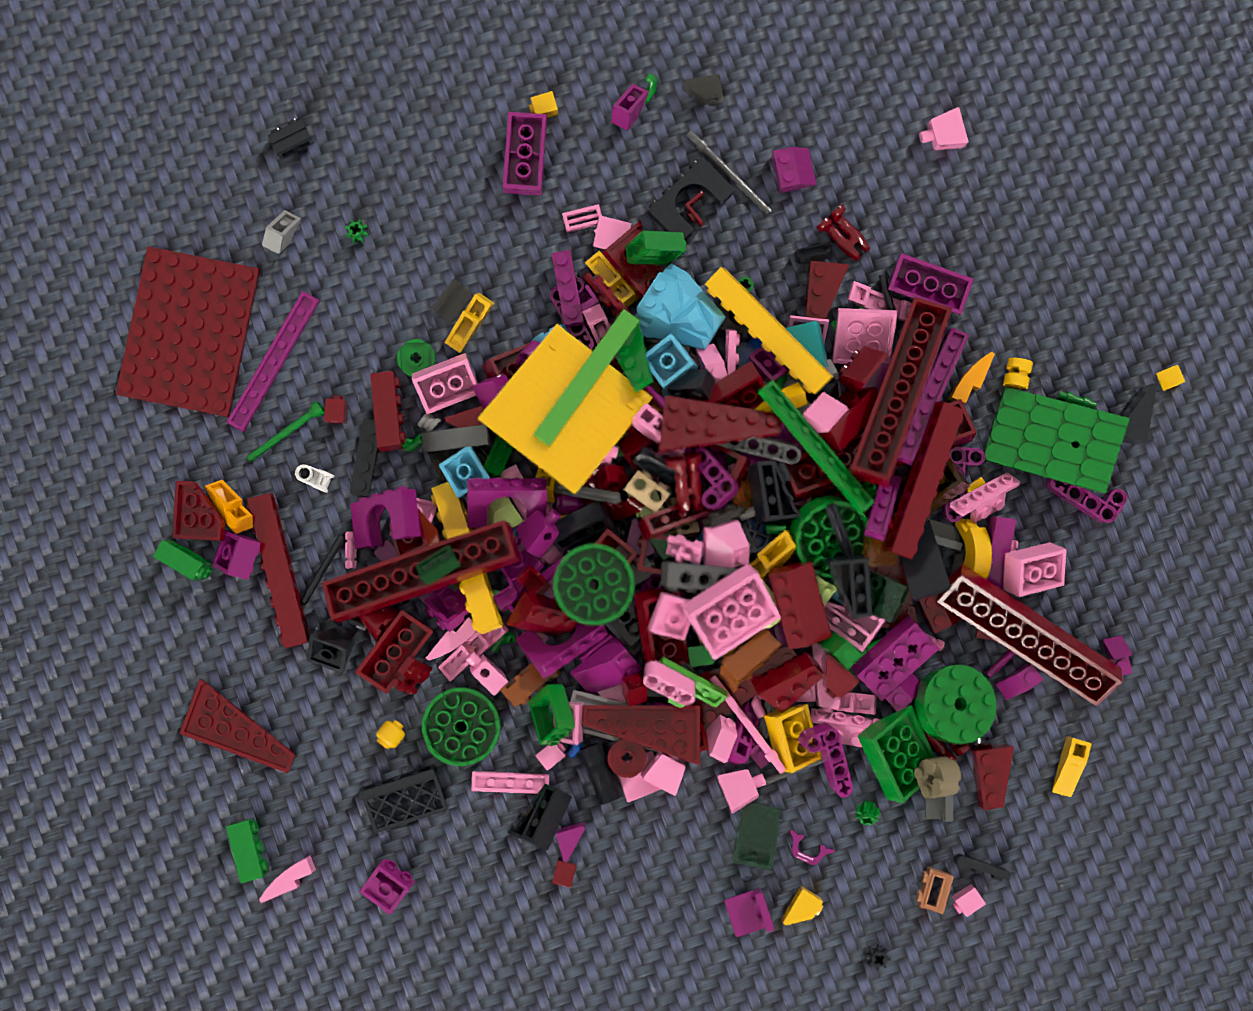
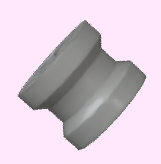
(429, 422)

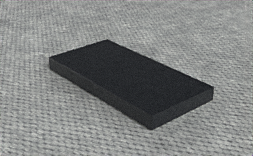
(926, 569)

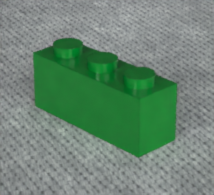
(247, 850)

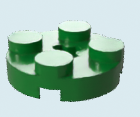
(409, 350)

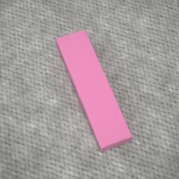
(508, 782)

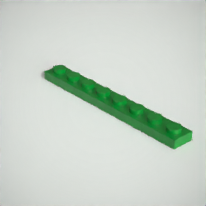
(816, 447)

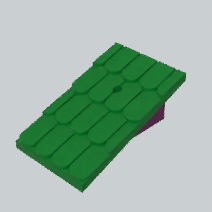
(1055, 439)

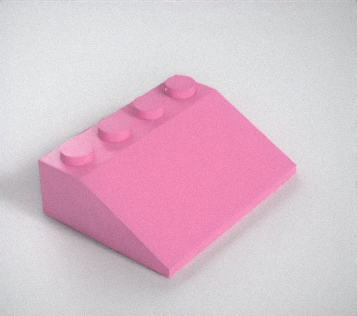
(731, 611)

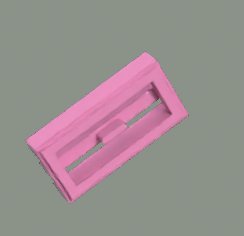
(581, 211)

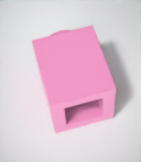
(551, 755)
(968, 900)

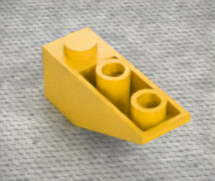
(1071, 765)

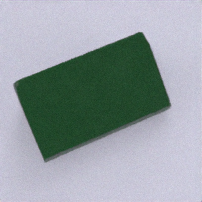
(437, 565)

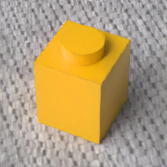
(544, 104)

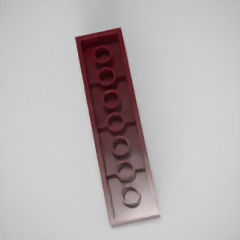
(735, 390)

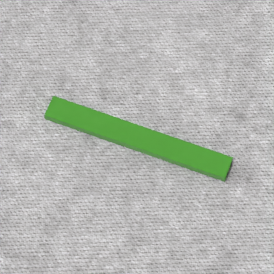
(586, 378)

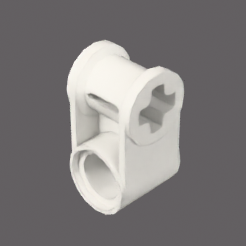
(318, 478)

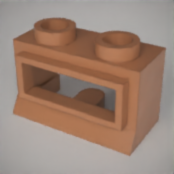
(923, 894)

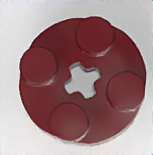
(619, 766)

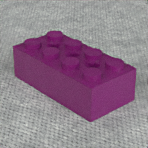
(516, 145)
(894, 658)

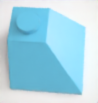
(461, 467)

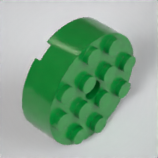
(814, 528)
(614, 580)
(973, 707)
(441, 729)

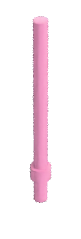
(770, 754)

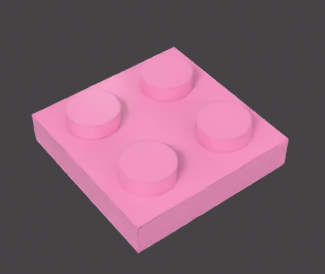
(669, 617)

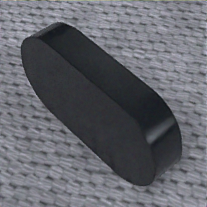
(813, 253)

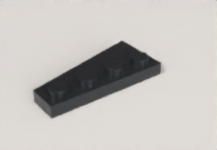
(656, 465)

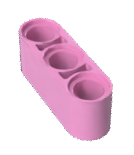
(669, 683)

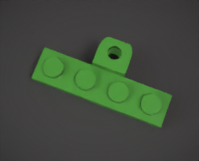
(704, 689)

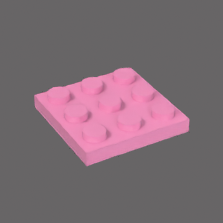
(863, 328)

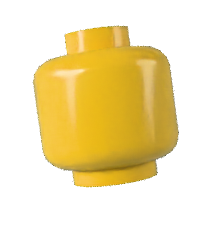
(390, 734)

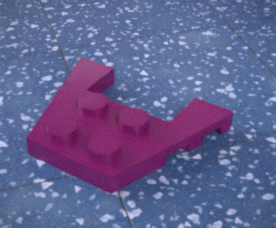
(509, 595)

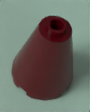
(379, 620)

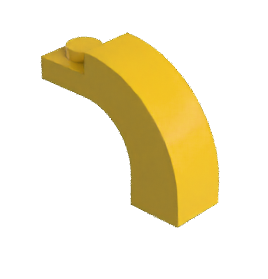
(977, 546)

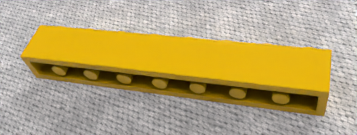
(768, 330)
(478, 588)

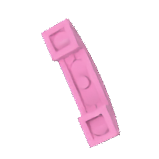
(870, 299)

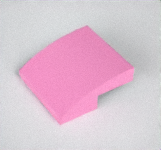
(637, 787)

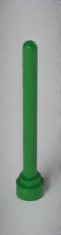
(315, 410)

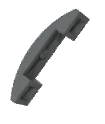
(455, 438)

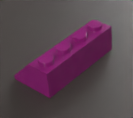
(930, 282)

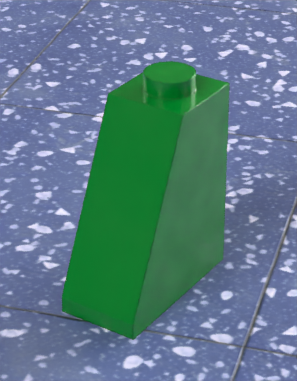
(839, 649)

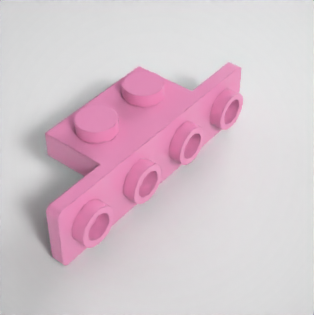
(986, 498)
(847, 725)

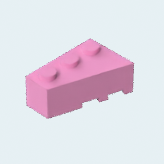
(857, 631)

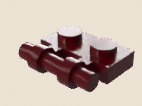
(411, 673)

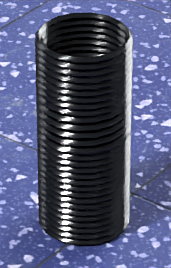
(602, 778)

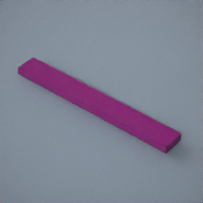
(273, 361)
(933, 391)

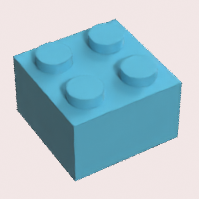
(669, 361)

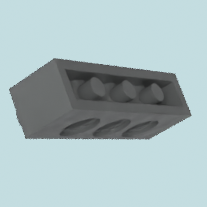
(672, 571)

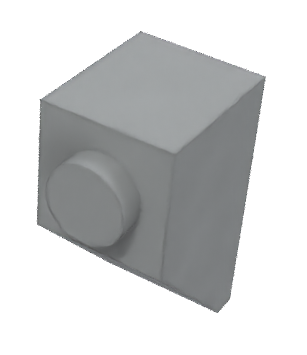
(280, 232)

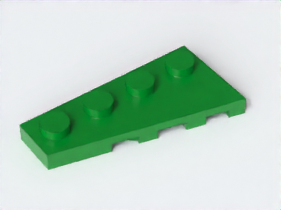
(634, 360)

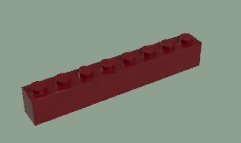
(924, 479)
(279, 570)

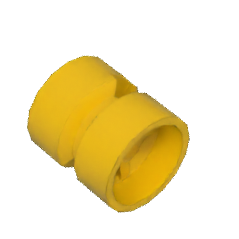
(1018, 373)

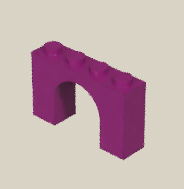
(483, 492)
(368, 512)
(551, 658)

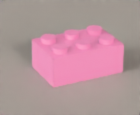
(445, 383)
(1034, 569)

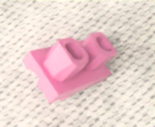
(684, 550)

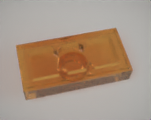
(744, 494)

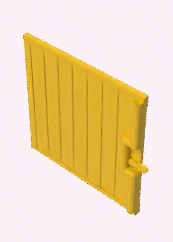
(589, 432)

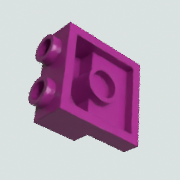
(447, 607)
(387, 886)

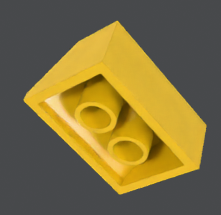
(784, 734)

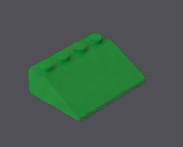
(894, 751)

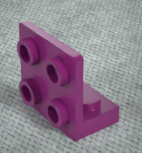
(749, 912)

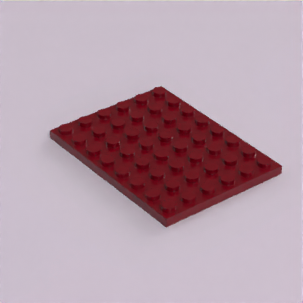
(188, 331)

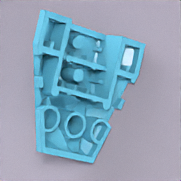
(679, 308)

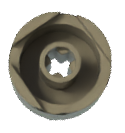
(938, 777)

